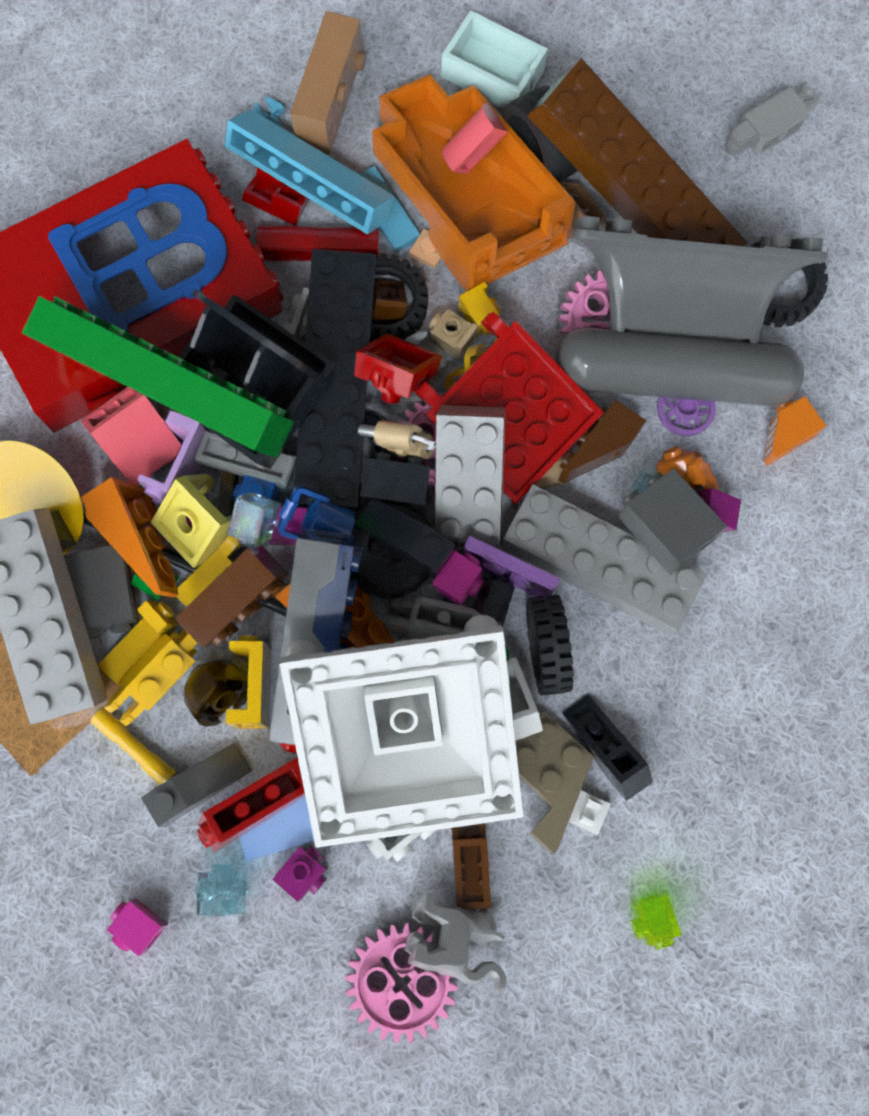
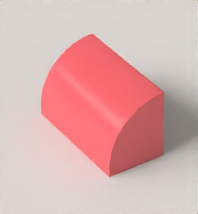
(474, 140)

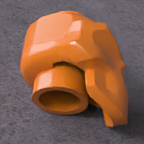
(690, 467)

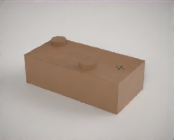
(328, 81)

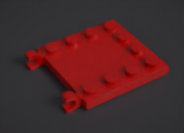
(541, 403)

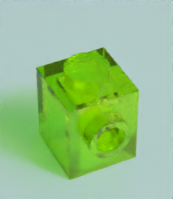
(655, 921)

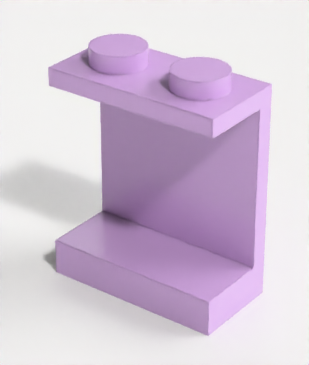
(190, 435)

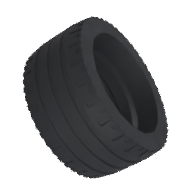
(516, 117)

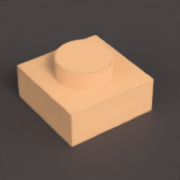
(425, 251)

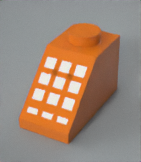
(791, 428)

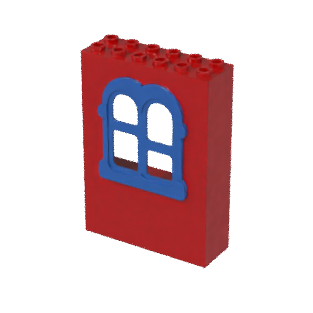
(44, 261)

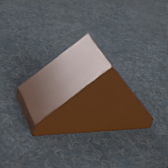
(389, 302)

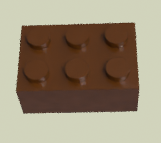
(233, 597)

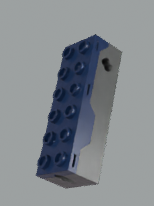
(316, 607)

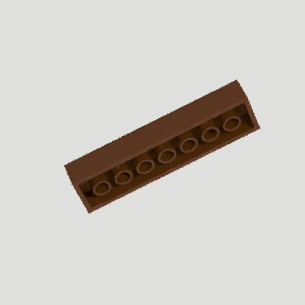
(626, 161)

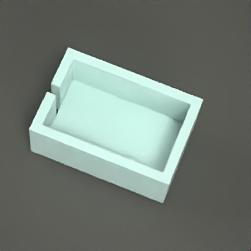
(492, 60)

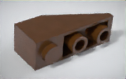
(603, 444)

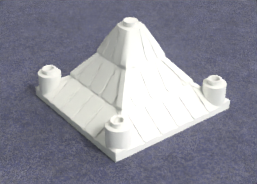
(404, 734)

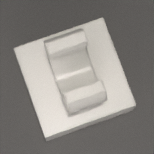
(589, 812)

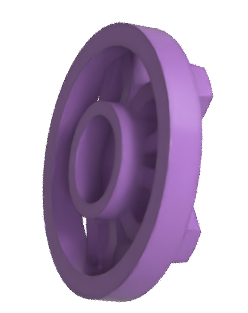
(685, 411)

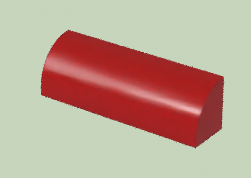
(297, 242)

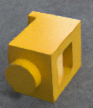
(476, 305)

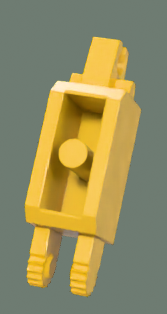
(154, 674)

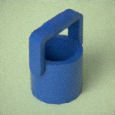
(319, 515)

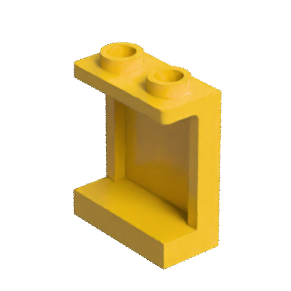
(258, 684)

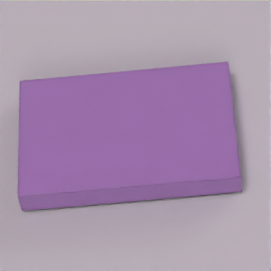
(517, 571)

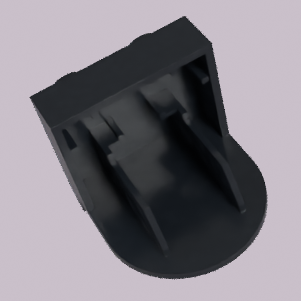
(260, 358)

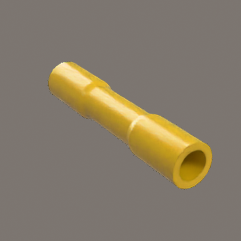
(118, 733)

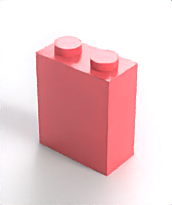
(132, 435)

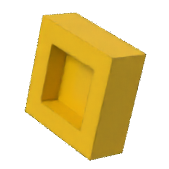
(158, 616)

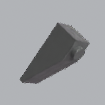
(195, 785)

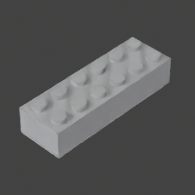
(601, 560)
(44, 621)

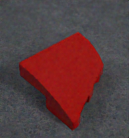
(280, 201)

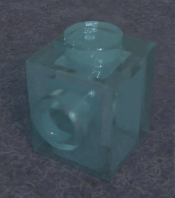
(253, 519)

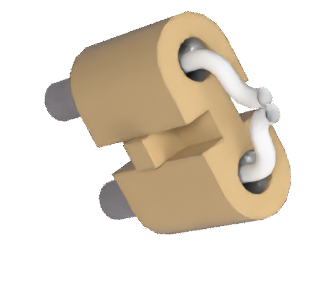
(400, 438)

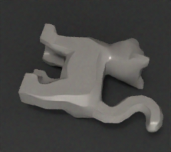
(450, 942)

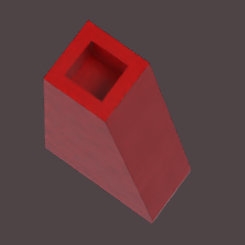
(251, 806)

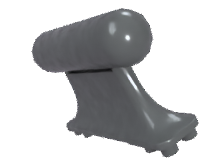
(687, 317)

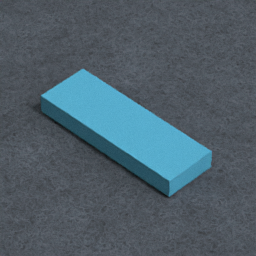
(399, 229)

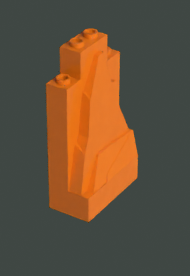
(482, 220)

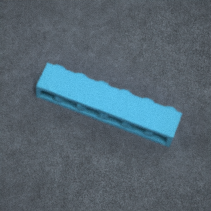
(308, 171)

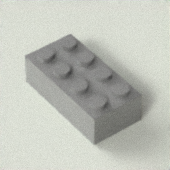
(470, 472)

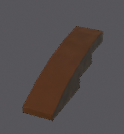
(471, 866)

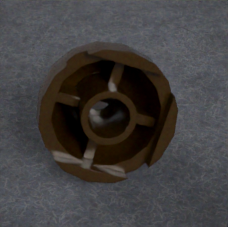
(214, 689)

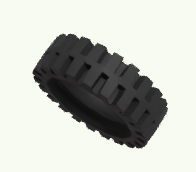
(418, 288)
(791, 314)
(549, 644)

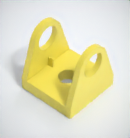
(208, 524)

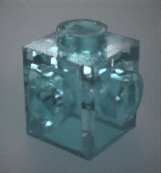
(221, 891)

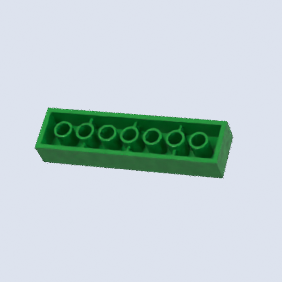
(159, 375)

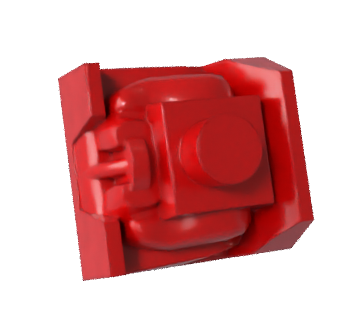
(395, 366)

